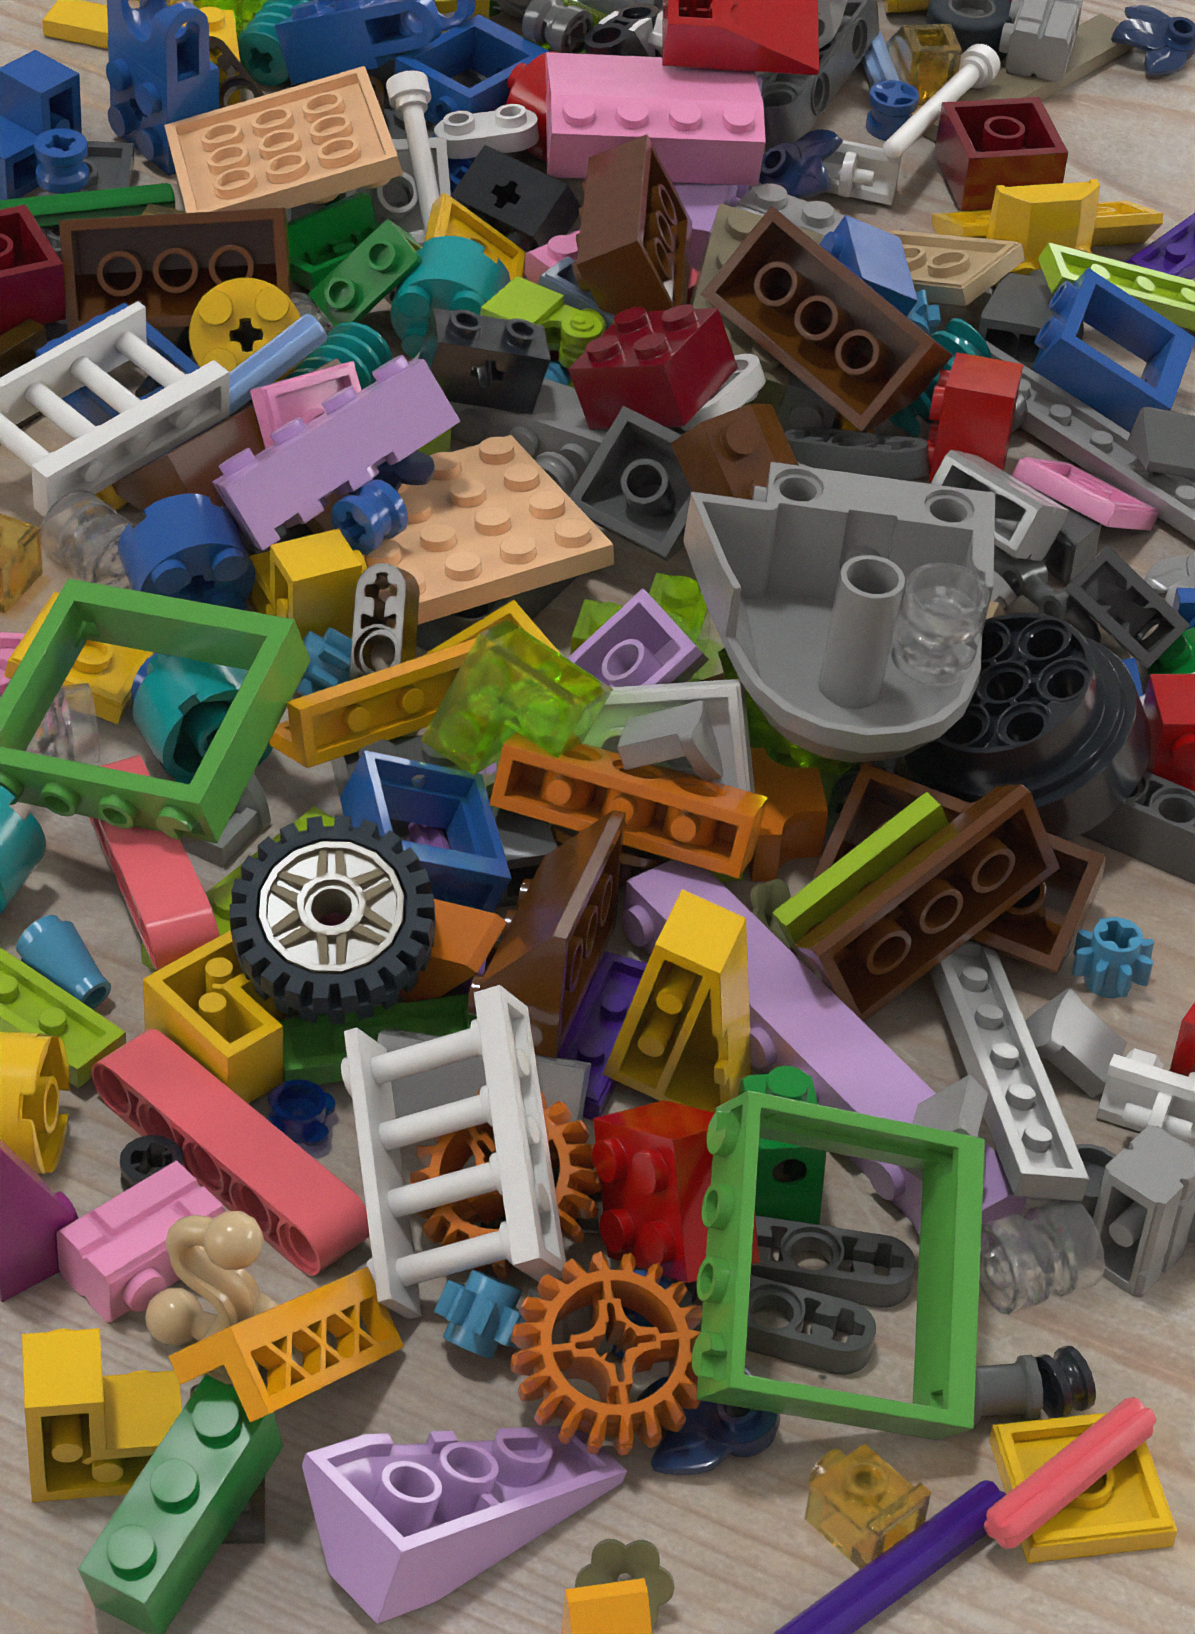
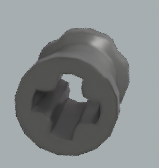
(1009, 1390)

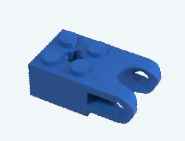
(349, 34)
(157, 73)

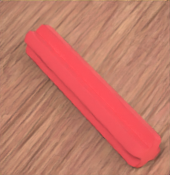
(1069, 1473)

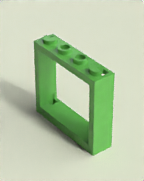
(162, 625)
(946, 1270)

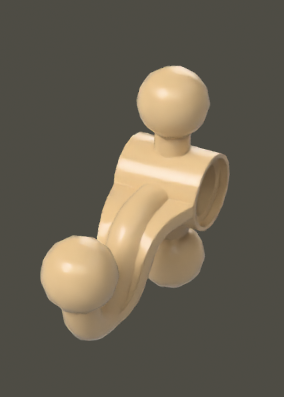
(211, 1261)

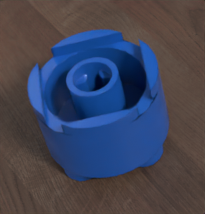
(188, 553)

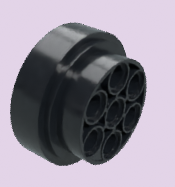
(1045, 717)

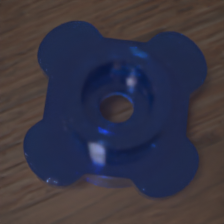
(301, 1111)

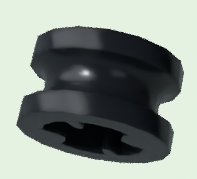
(144, 1153)
(1066, 1382)

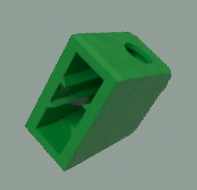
(801, 1196)

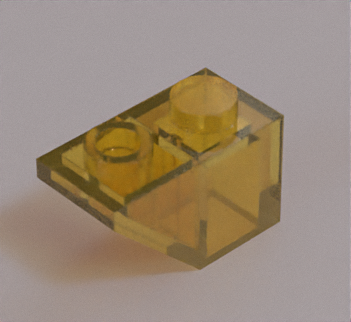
(925, 57)

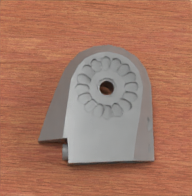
(813, 595)

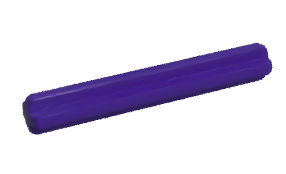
(900, 1566)

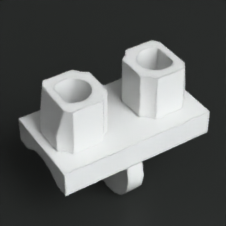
(863, 172)
(1145, 1094)

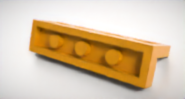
(368, 708)
(304, 1325)

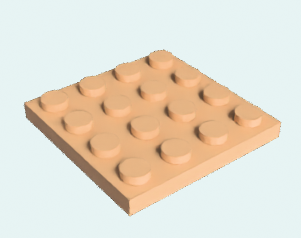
(285, 147)
(485, 531)

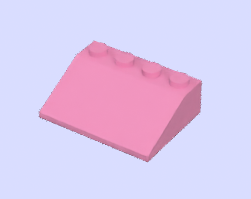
(698, 119)

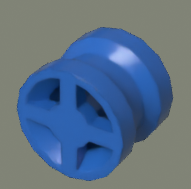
(892, 107)
(61, 160)
(370, 516)

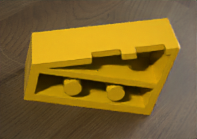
(690, 1012)

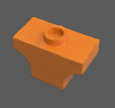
(792, 818)

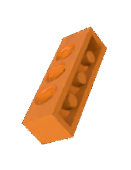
(664, 807)

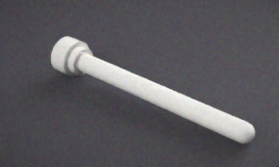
(976, 70)
(409, 97)

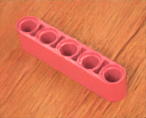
(157, 884)
(233, 1150)

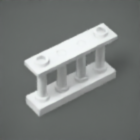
(123, 443)
(517, 1169)

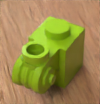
(565, 326)

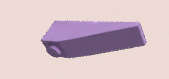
(633, 650)
(432, 1515)

